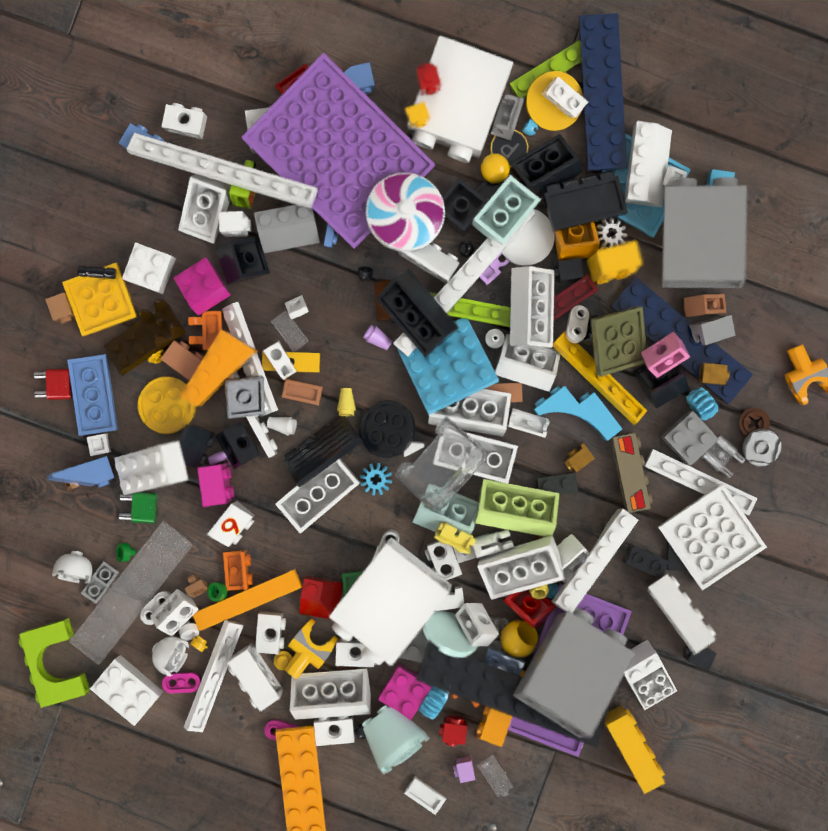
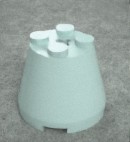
(392, 738)

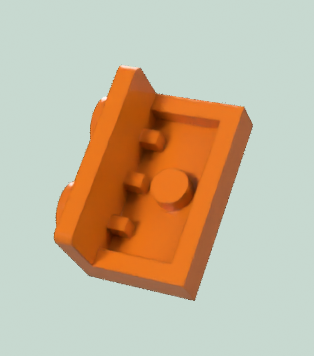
(237, 570)

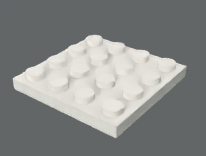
(712, 536)

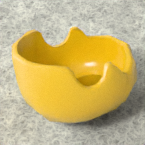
(495, 168)

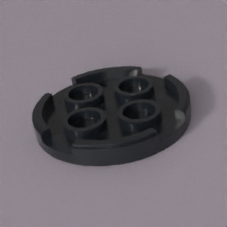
(387, 429)

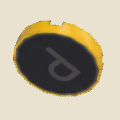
(510, 149)

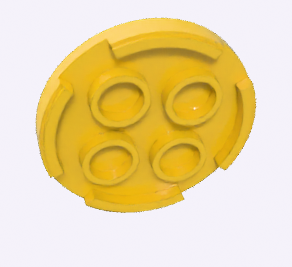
(541, 109)
(163, 407)

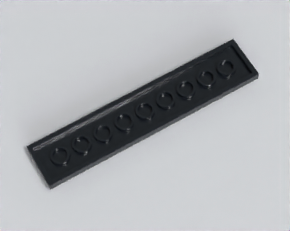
(489, 688)

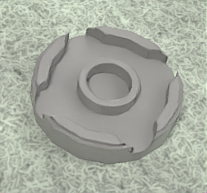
(761, 447)

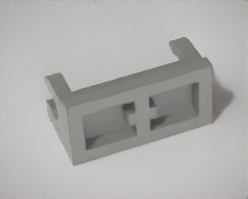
(507, 117)
(713, 329)

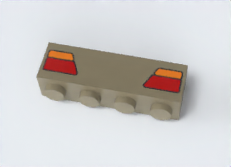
(630, 472)

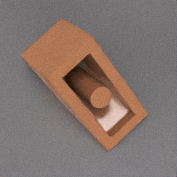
(704, 305)

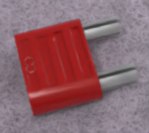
(57, 384)

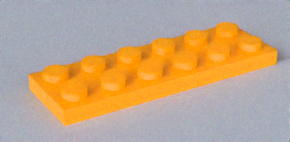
(300, 779)

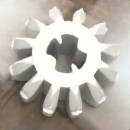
(618, 235)

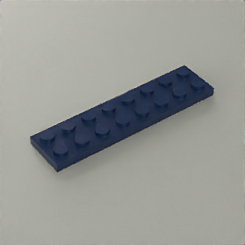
(603, 92)
(662, 320)

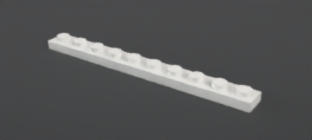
(222, 170)
(464, 279)

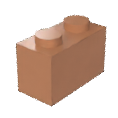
(182, 359)

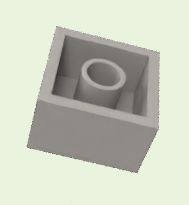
(689, 438)

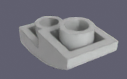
(100, 582)

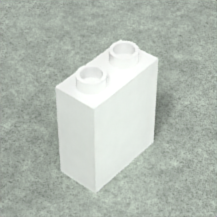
(467, 100)
(389, 603)

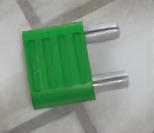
(143, 507)

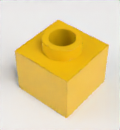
(418, 115)

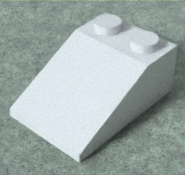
(202, 207)

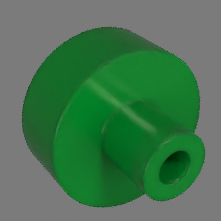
(124, 552)
(217, 591)

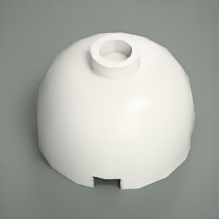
(73, 567)
(169, 655)

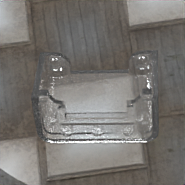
(443, 465)

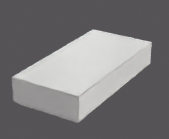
(425, 795)

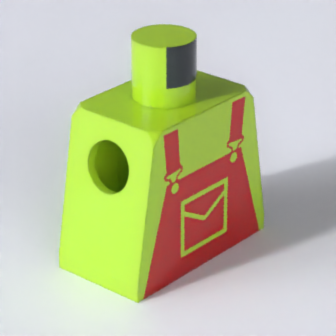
(240, 196)

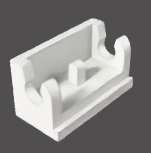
(528, 422)

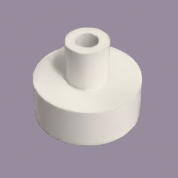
(489, 338)
(188, 631)

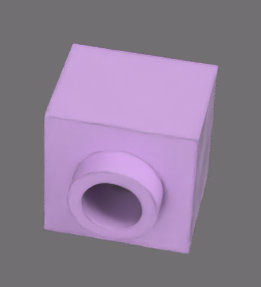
(464, 769)

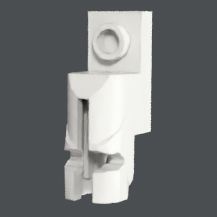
(486, 545)

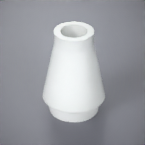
(284, 425)

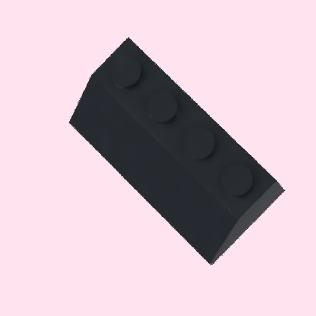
(416, 312)

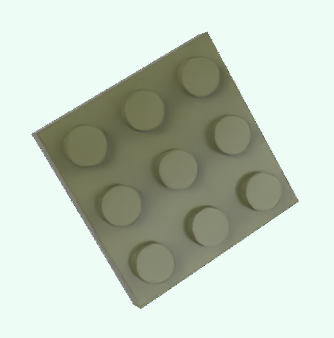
(618, 340)

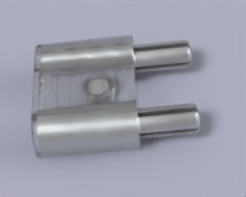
(720, 454)

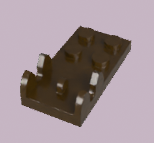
(145, 337)

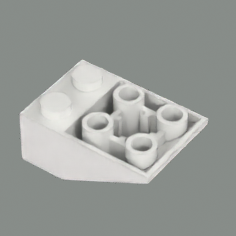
(648, 676)

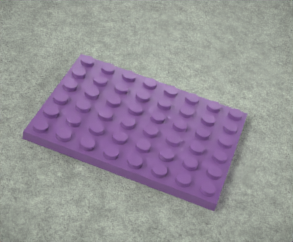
(335, 141)

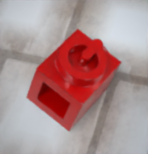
(428, 79)
(453, 730)

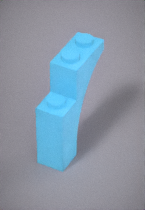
(589, 409)

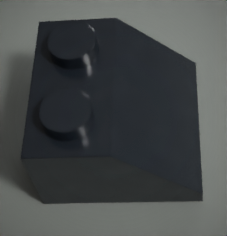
(242, 260)
(663, 388)
(194, 445)

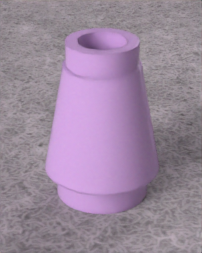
(376, 337)

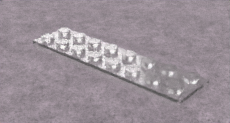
(131, 592)

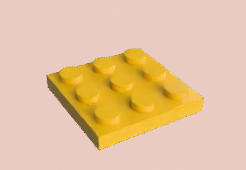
(99, 301)

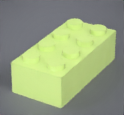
(517, 508)

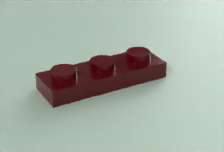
(573, 296)

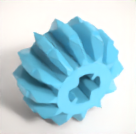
(702, 403)
(380, 483)
(433, 703)

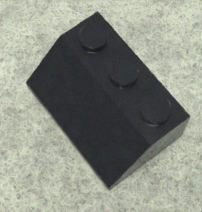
(547, 165)

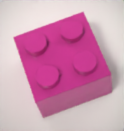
(201, 286)
(215, 484)
(403, 691)

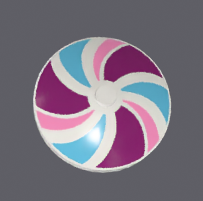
(405, 212)

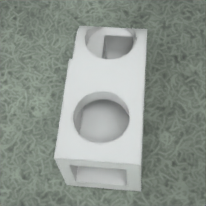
(280, 360)
(452, 600)

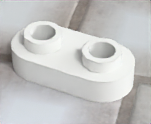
(578, 323)
(152, 606)

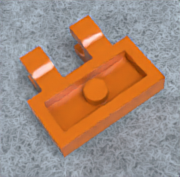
(211, 327)

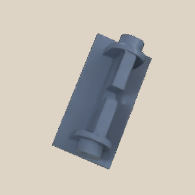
(500, 660)

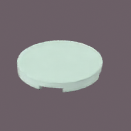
(447, 634)

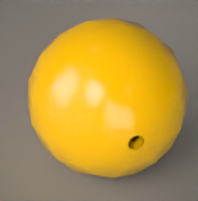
(518, 639)

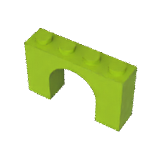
(48, 688)

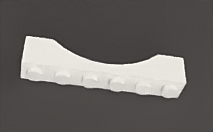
(583, 578)

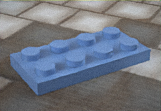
(92, 395)

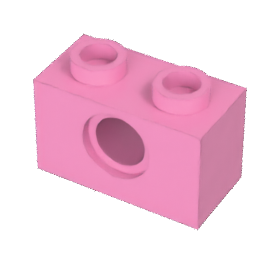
(665, 354)

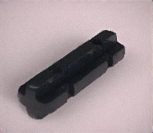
(96, 272)

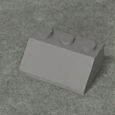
(286, 228)

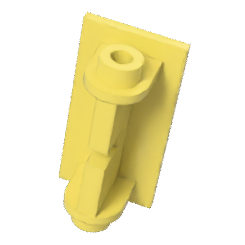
(446, 535)

